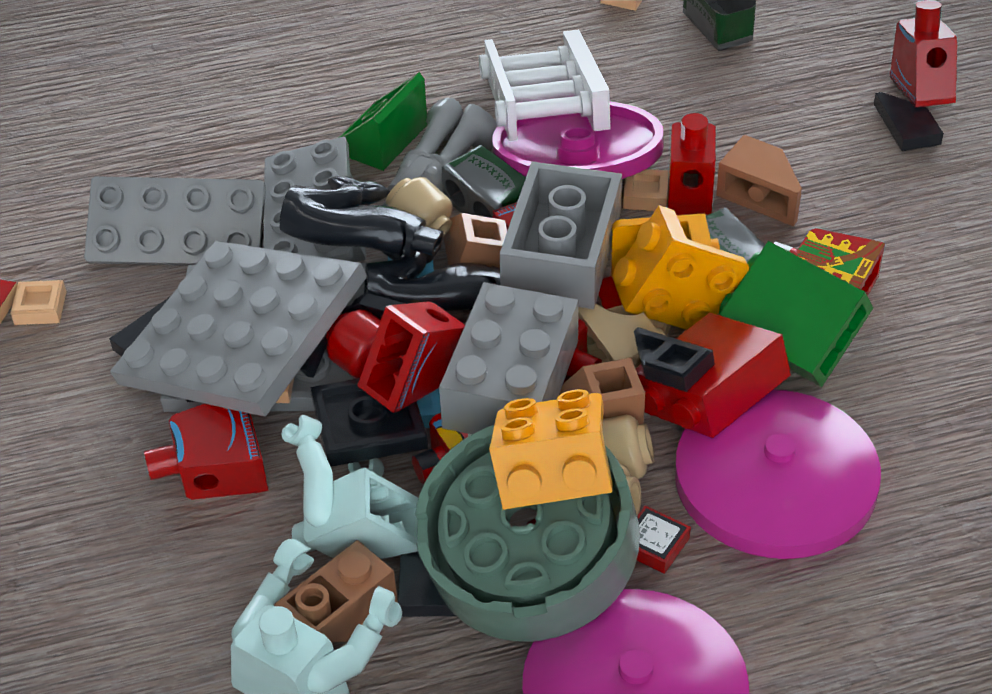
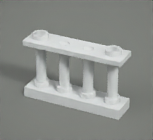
(546, 84)

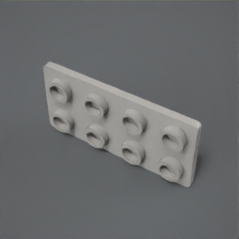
(309, 168)
(170, 218)

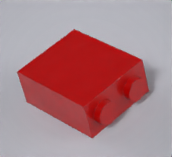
(745, 370)

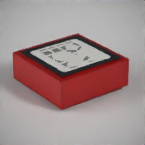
(660, 539)

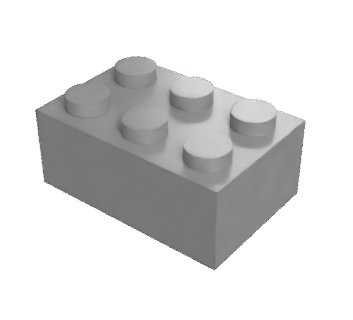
(562, 232)
(508, 351)

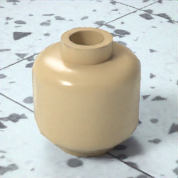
(424, 200)
(629, 443)

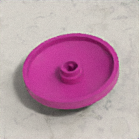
(568, 140)
(781, 478)
(639, 647)

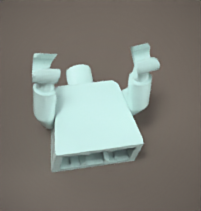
(351, 507)
(288, 657)

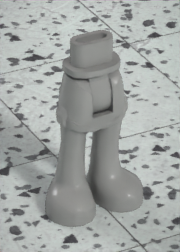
(447, 123)

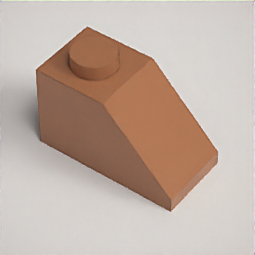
(760, 180)

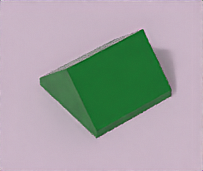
(388, 124)

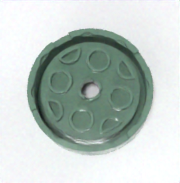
(528, 577)

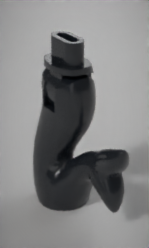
(337, 219)
(448, 287)

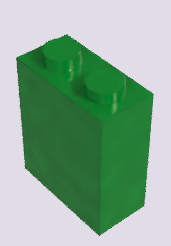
(804, 304)

